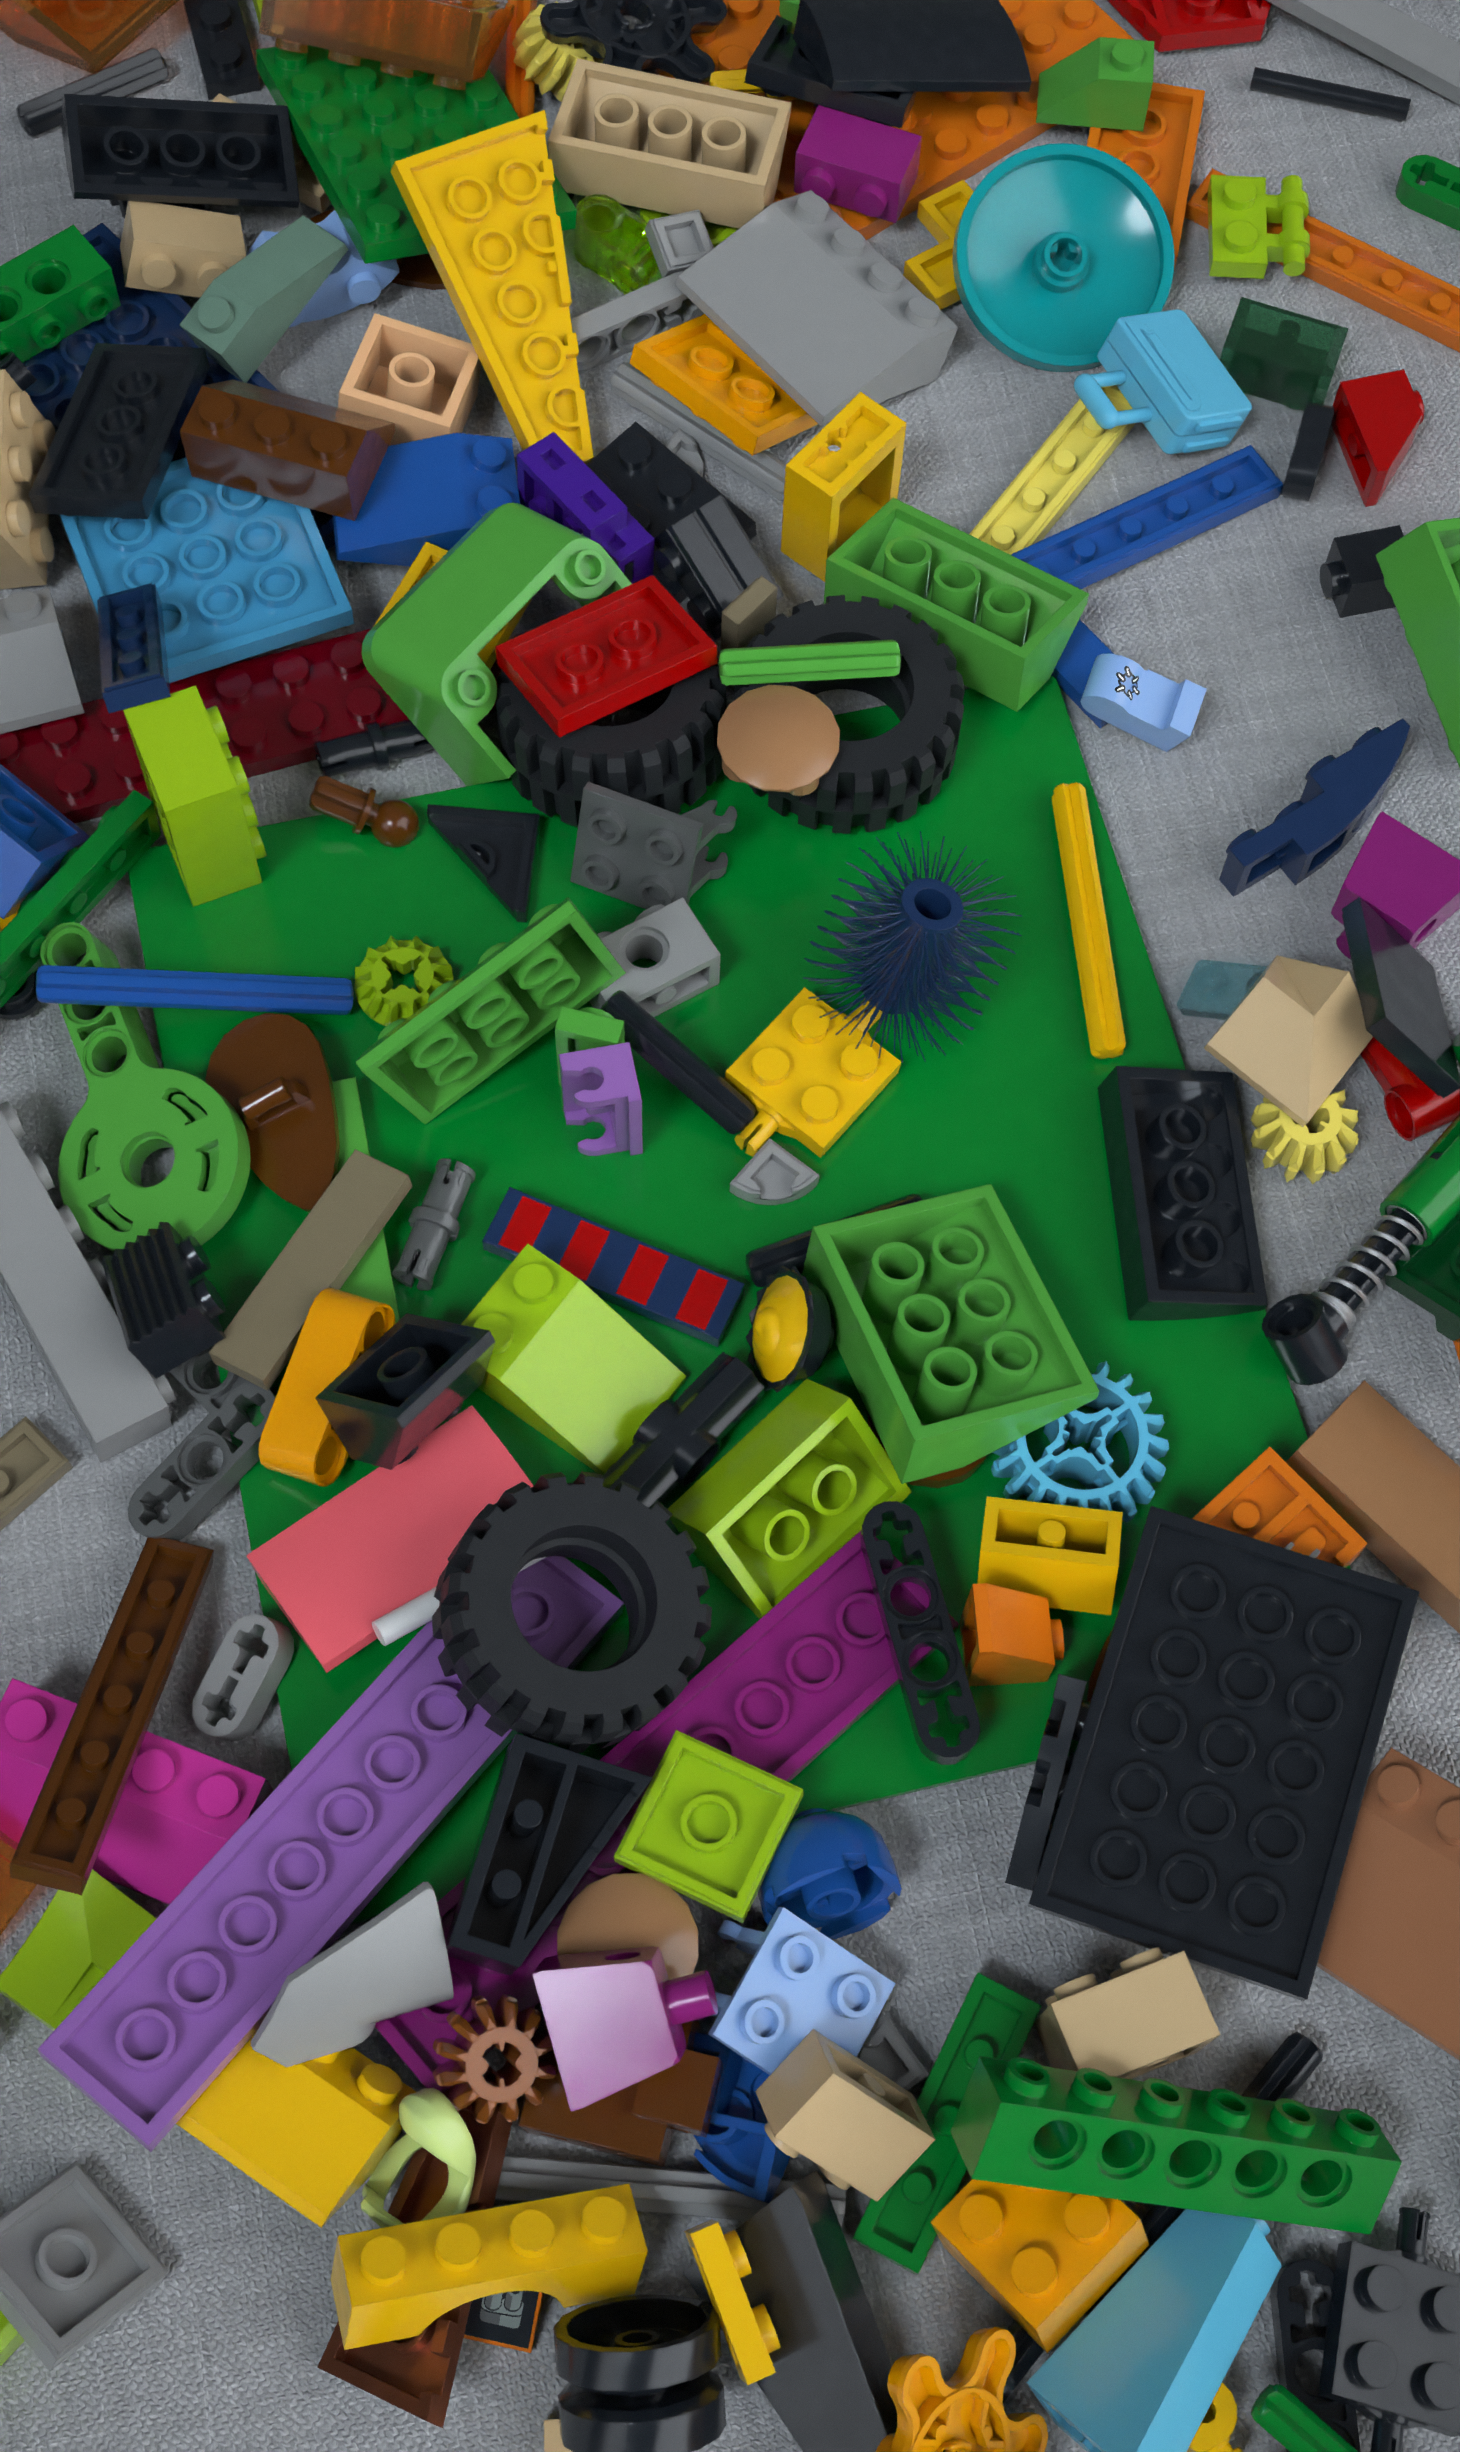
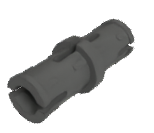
(434, 1224)

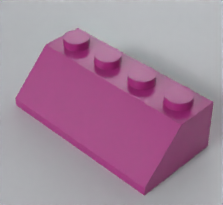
(170, 1814)

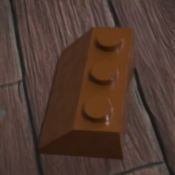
(284, 446)

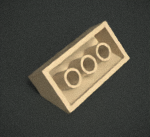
(668, 143)

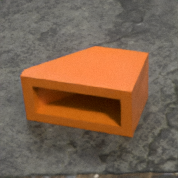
(1008, 1637)

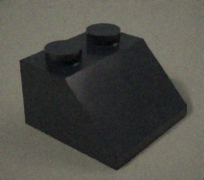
(405, 1387)

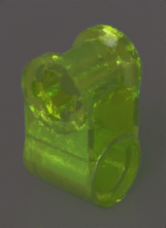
(613, 243)

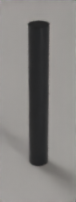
(1330, 94)

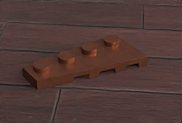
(421, 2369)

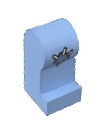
(1142, 701)

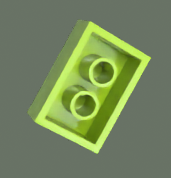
(198, 794)

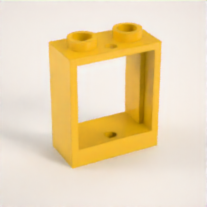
(840, 490)

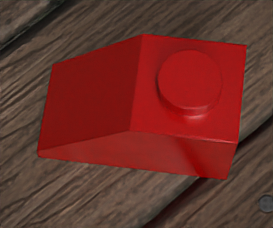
(1375, 428)

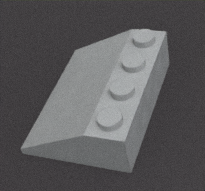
(819, 308)

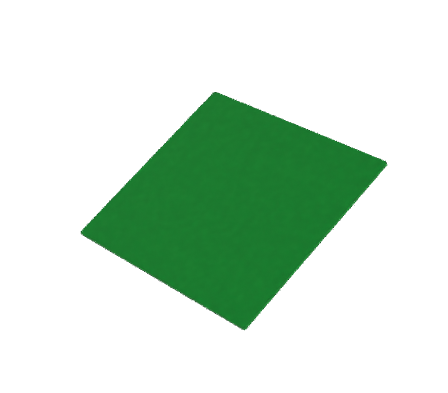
(997, 1111)

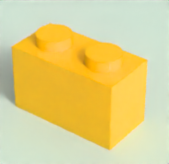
(1052, 1552)

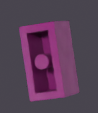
(857, 163)

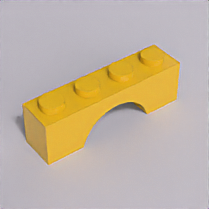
(409, 2274)

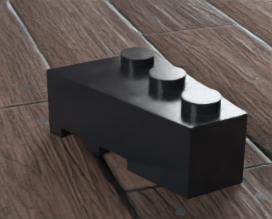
(535, 1845)

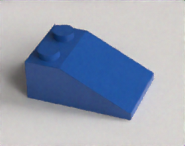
(428, 494)

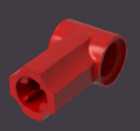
(1407, 1099)

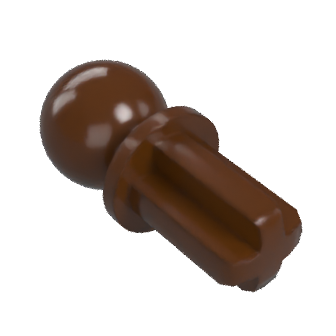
(392, 822)

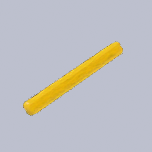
(1088, 921)

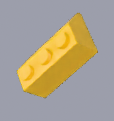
(302, 2128)

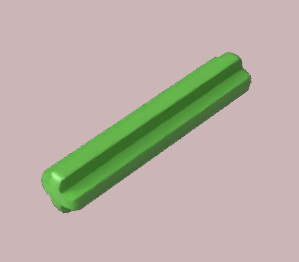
(809, 662)

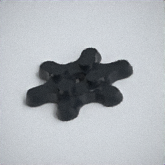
(652, 47)

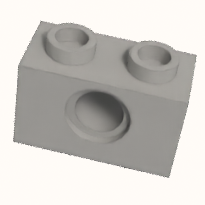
(679, 945)

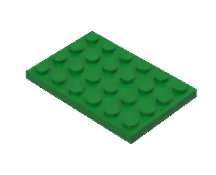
(362, 121)

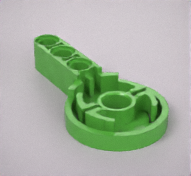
(131, 1118)

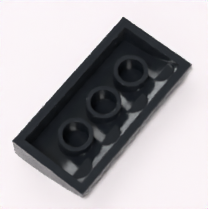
(912, 45)
(179, 151)
(1180, 1194)

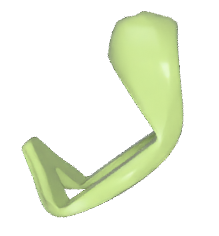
(436, 2126)

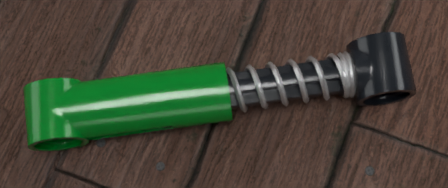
(1311, 1327)

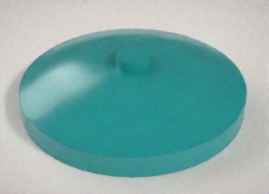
(1059, 253)

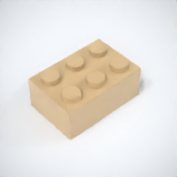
(24, 442)

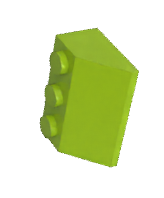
(787, 1496)

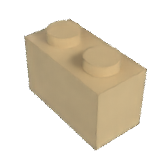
(178, 247)
(843, 2117)

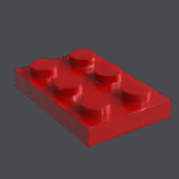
(606, 655)

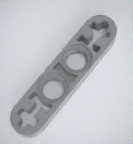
(658, 307)

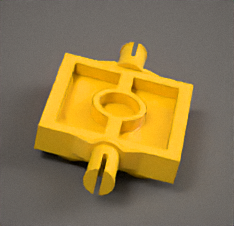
(808, 1077)

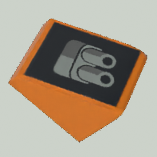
(505, 2319)

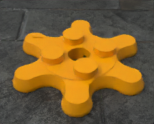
(965, 2410)

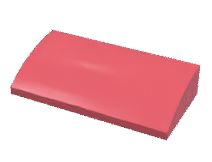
(384, 1537)

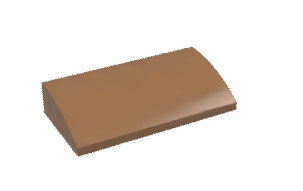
(1392, 1492)

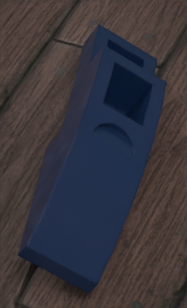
(1327, 816)

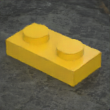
(745, 2329)

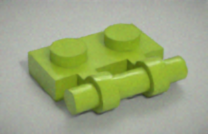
(1239, 226)

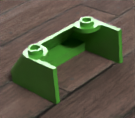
(432, 636)

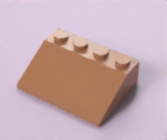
(1399, 1901)

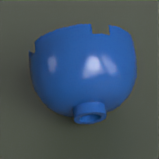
(830, 1873)

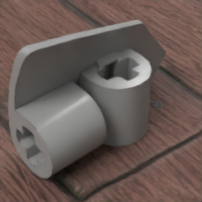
(367, 1977)

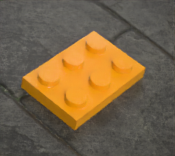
(720, 384)

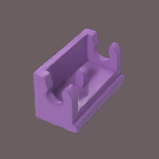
(603, 1089)

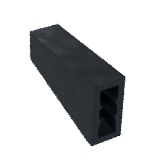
(831, 2352)

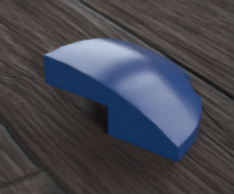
(736, 2143)

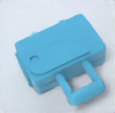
(1168, 381)

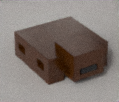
(637, 2119)

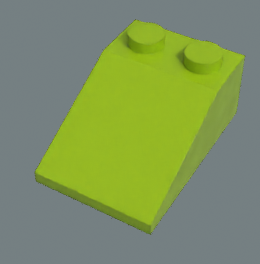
(569, 1361)

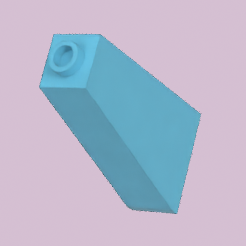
(1161, 2338)

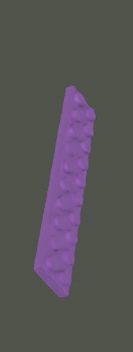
(302, 1869)

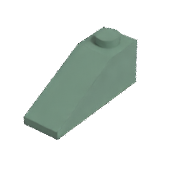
(262, 296)

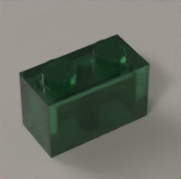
(1281, 354)

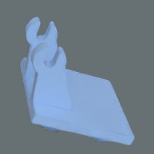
(796, 1986)

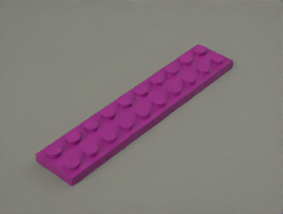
(764, 1700)

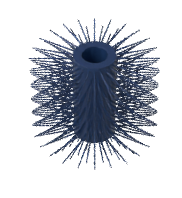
(911, 947)

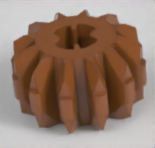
(519, 2044)

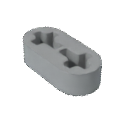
(242, 1677)

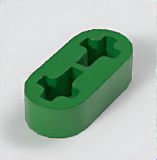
(1440, 194)

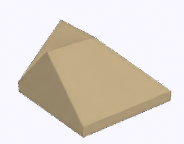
(1294, 1034)

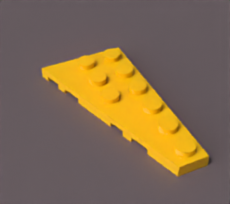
(502, 258)

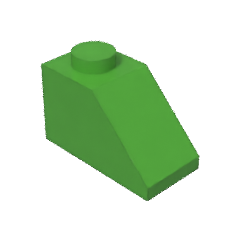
(1099, 86)

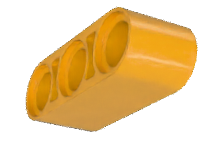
(297, 1432)

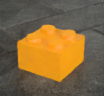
(1040, 2250)

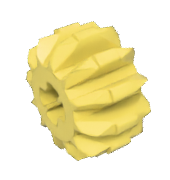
(544, 61)
(1311, 1148)

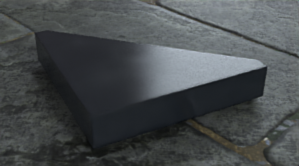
(495, 847)

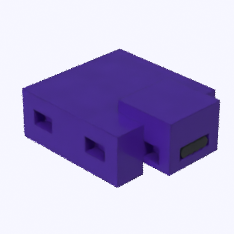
(569, 492)

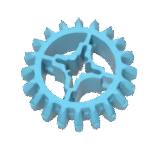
(1093, 1468)

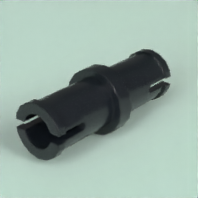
(370, 747)

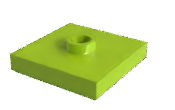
(709, 1826)

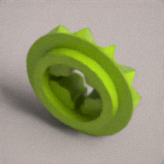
(375, 981)

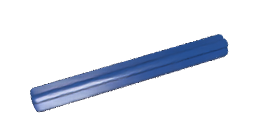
(193, 990)

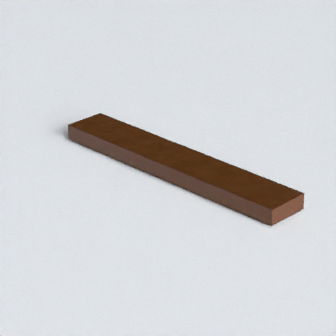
(112, 1717)

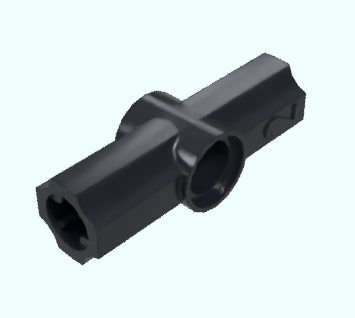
(686, 1434)

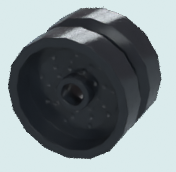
(640, 2375)

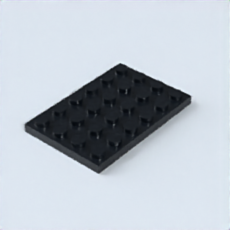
(1226, 1752)

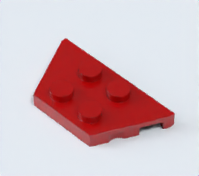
(1195, 22)

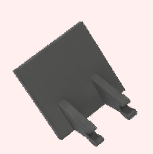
(644, 850)

